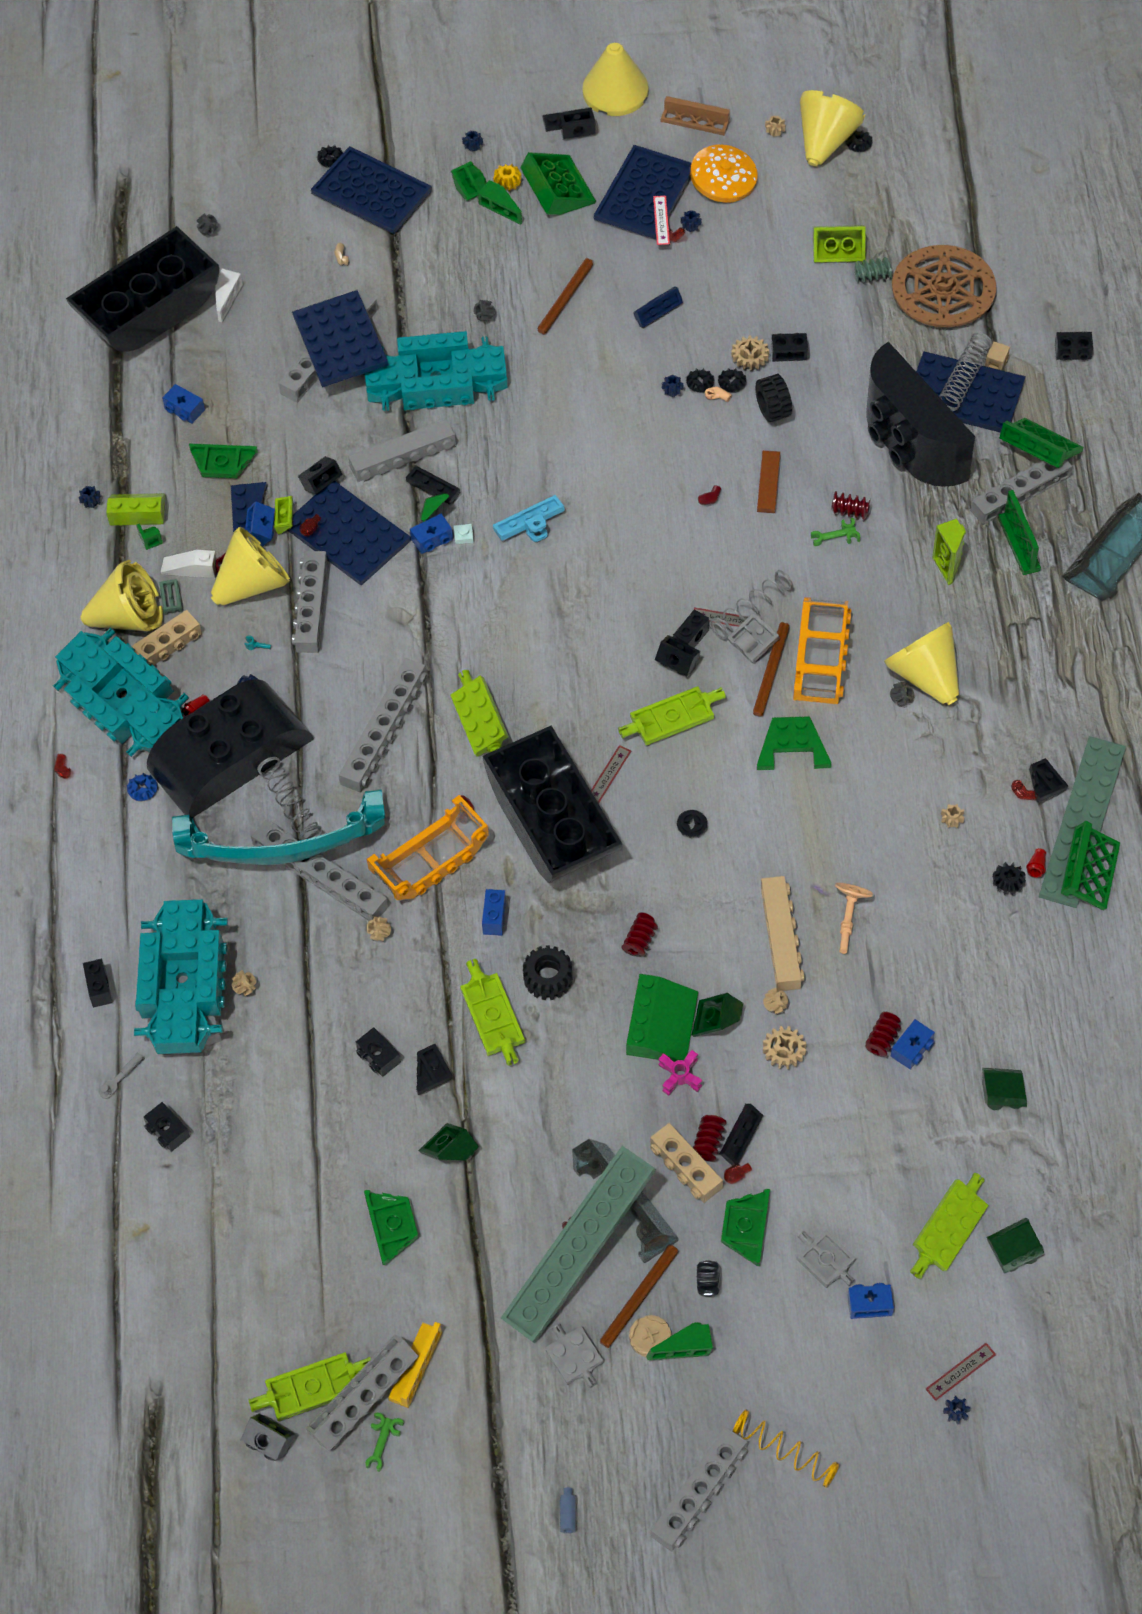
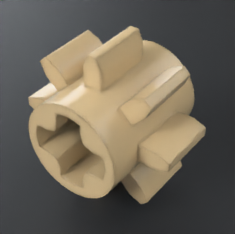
(775, 125)
(952, 816)
(378, 928)
(243, 983)
(775, 1000)

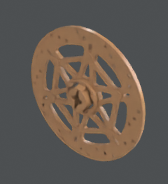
(944, 286)

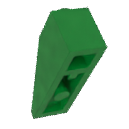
(497, 199)
(689, 1342)

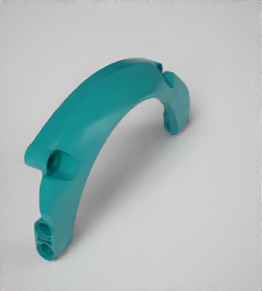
(195, 844)

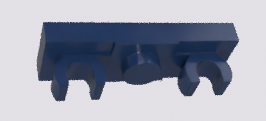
(658, 307)

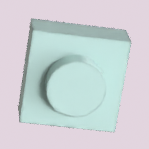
(463, 534)

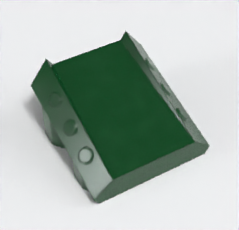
(1003, 1088)
(1016, 1245)

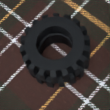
(773, 398)
(547, 958)

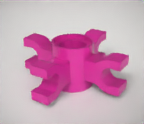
(675, 1079)

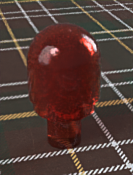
(309, 525)
(736, 1173)

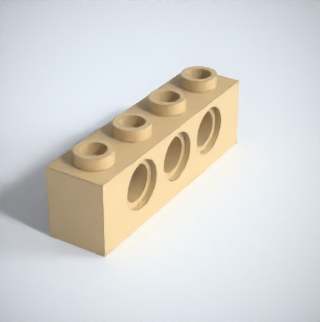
(168, 633)
(669, 1137)

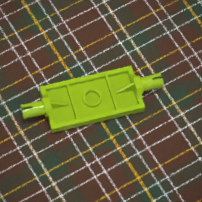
(478, 714)
(672, 715)
(492, 1013)
(949, 1225)
(307, 1386)

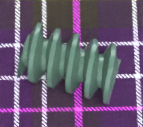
(873, 268)

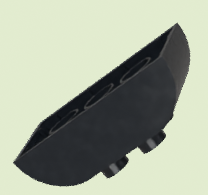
(148, 291)
(916, 423)
(224, 744)
(549, 804)

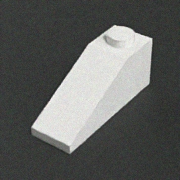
(226, 290)
(192, 564)

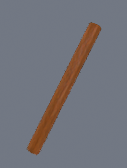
(565, 296)
(770, 670)
(638, 1296)

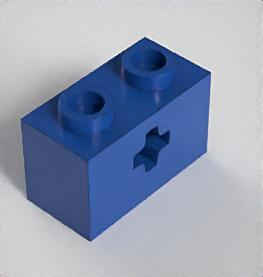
(183, 404)
(260, 522)
(431, 533)
(494, 912)
(913, 1044)
(861, 1307)

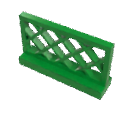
(1039, 441)
(1019, 535)
(1078, 859)

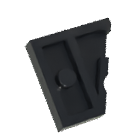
(1046, 780)
(431, 1069)

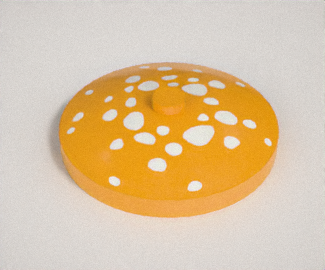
(723, 173)

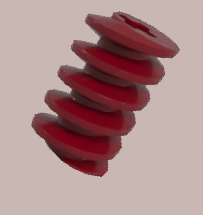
(851, 506)
(640, 935)
(883, 1034)
(708, 1136)

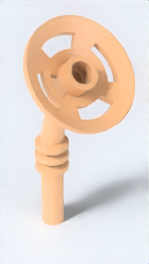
(852, 894)

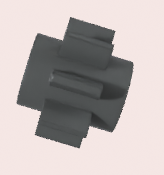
(207, 224)
(484, 310)
(901, 693)

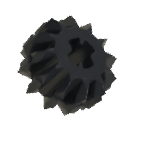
(1009, 878)
(708, 1278)

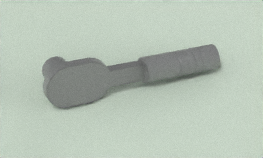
(110, 1086)

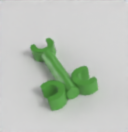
(847, 529)
(385, 1426)

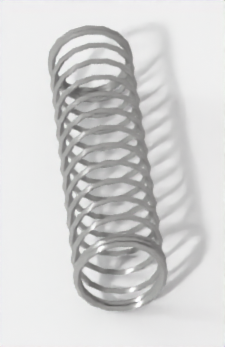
(977, 334)

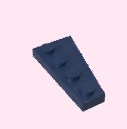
(242, 498)

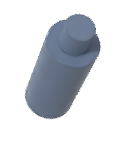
(567, 1511)

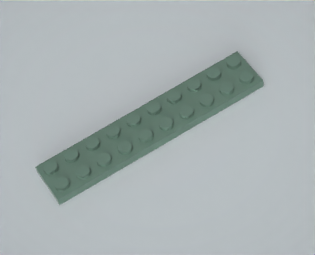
(1086, 803)
(578, 1244)

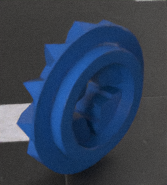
(143, 793)

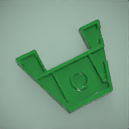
(792, 735)

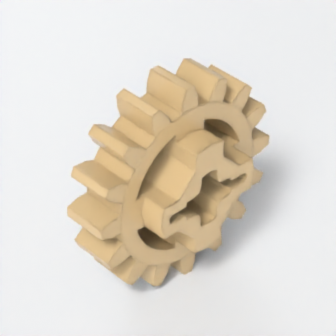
(742, 349)
(780, 1054)

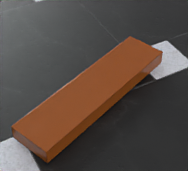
(768, 481)

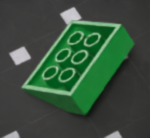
(556, 182)
(661, 1019)

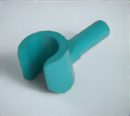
(252, 644)

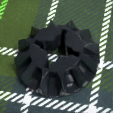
(859, 146)
(328, 161)
(695, 384)
(736, 385)
(686, 818)

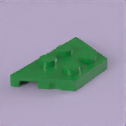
(222, 460)
(391, 1223)
(745, 1225)

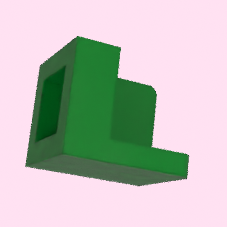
(150, 537)

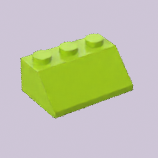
(839, 243)
(136, 509)
(948, 548)

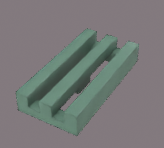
(172, 608)

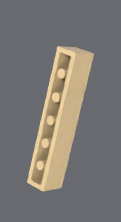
(781, 934)

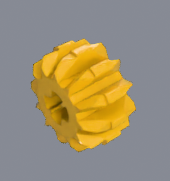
(508, 176)

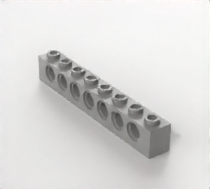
(302, 374)
(408, 671)
(323, 880)

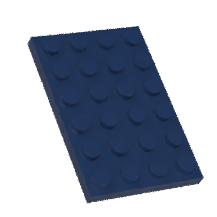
(371, 189)
(630, 196)
(340, 338)
(989, 398)
(350, 532)

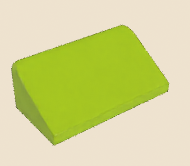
(283, 514)

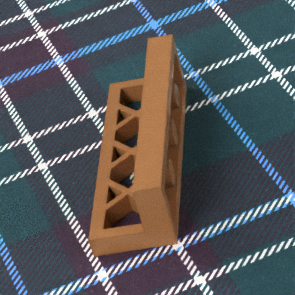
(697, 112)

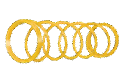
(739, 1425)

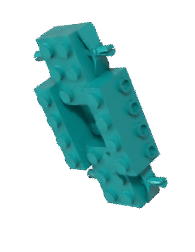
(445, 355)
(100, 671)
(181, 947)

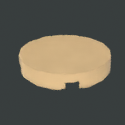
(647, 1333)

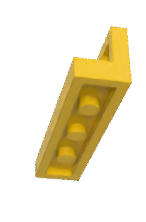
(423, 1346)

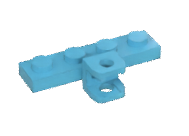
(530, 519)

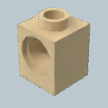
(997, 356)

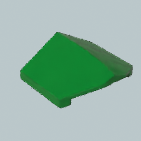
(468, 180)
(431, 504)

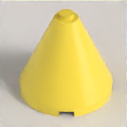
(615, 83)
(826, 123)
(246, 570)
(125, 601)
(930, 664)

